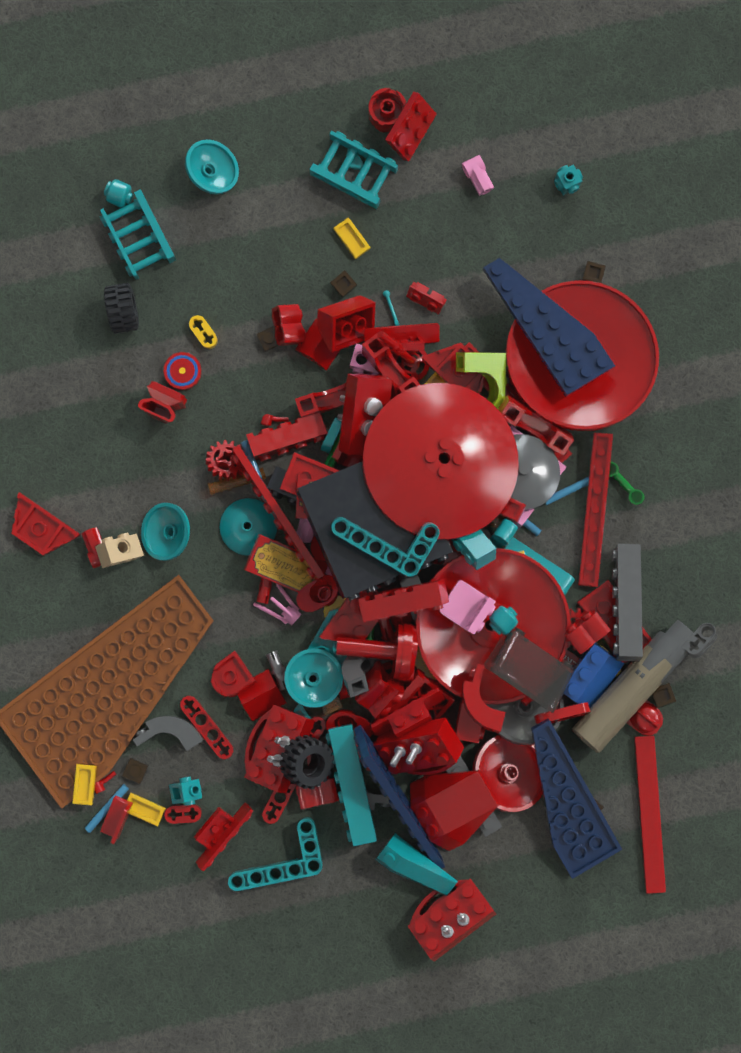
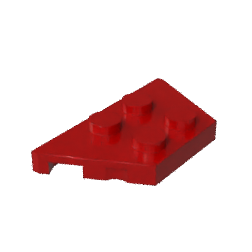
(444, 364)
(39, 527)
(348, 622)

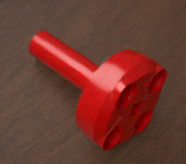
(401, 651)

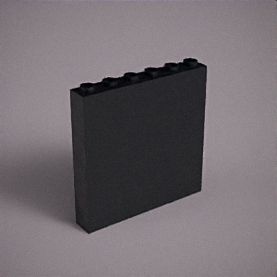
(352, 569)

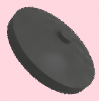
(537, 472)
(520, 720)

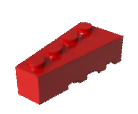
(287, 436)
(404, 600)

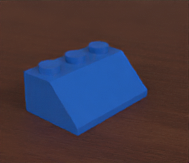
(592, 675)

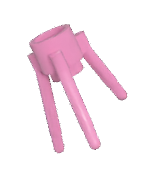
(290, 614)

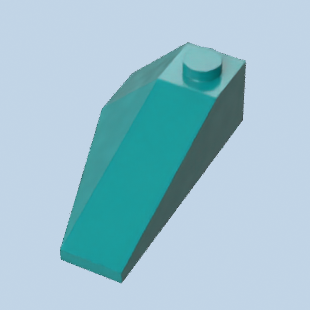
(409, 863)

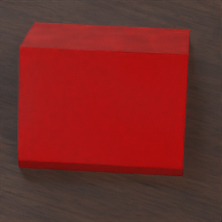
(316, 349)
(261, 695)

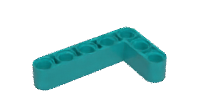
(504, 539)
(385, 548)
(283, 866)

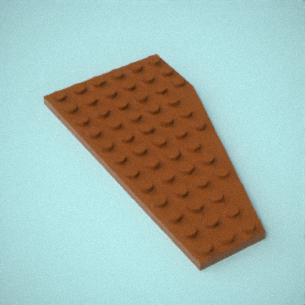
(105, 690)

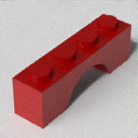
(384, 363)
(321, 401)
(523, 417)

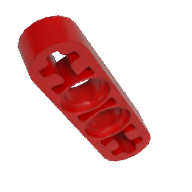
(204, 729)

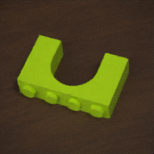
(491, 366)

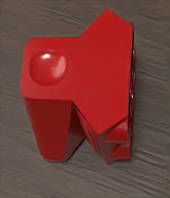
(163, 402)
(382, 692)

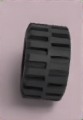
(121, 308)
(319, 766)

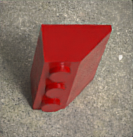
(345, 321)

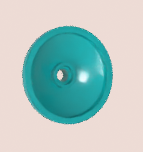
(215, 159)
(233, 520)
(165, 531)
(327, 674)

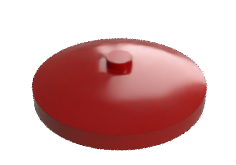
(510, 773)

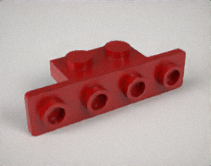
(410, 336)
(409, 716)
(218, 832)

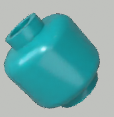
(118, 193)
(503, 620)

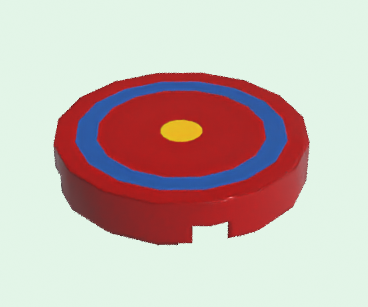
(182, 371)

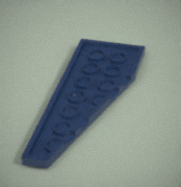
(559, 339)
(398, 800)
(573, 816)

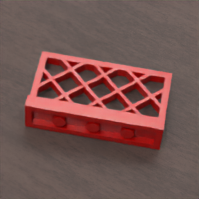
(412, 687)

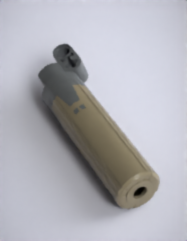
(640, 682)

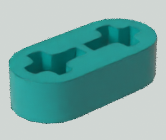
(331, 436)

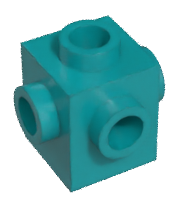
(566, 185)
(185, 791)

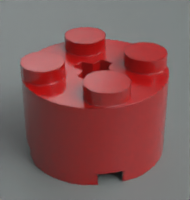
(381, 100)

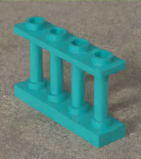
(353, 188)
(156, 236)

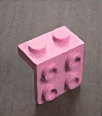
(468, 607)

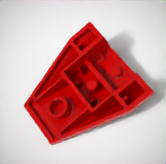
(452, 806)

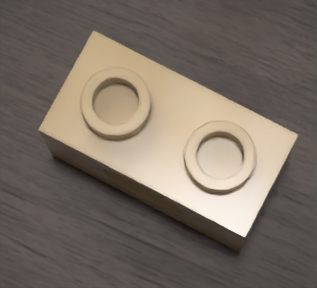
(110, 555)

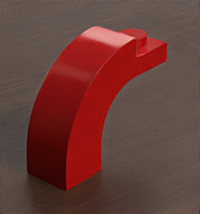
(479, 712)

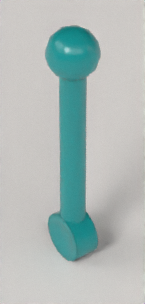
(386, 294)

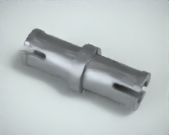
(278, 669)

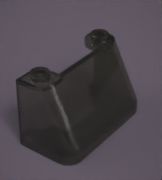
(530, 669)

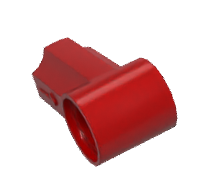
(92, 538)

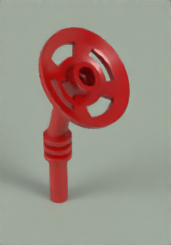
(407, 360)

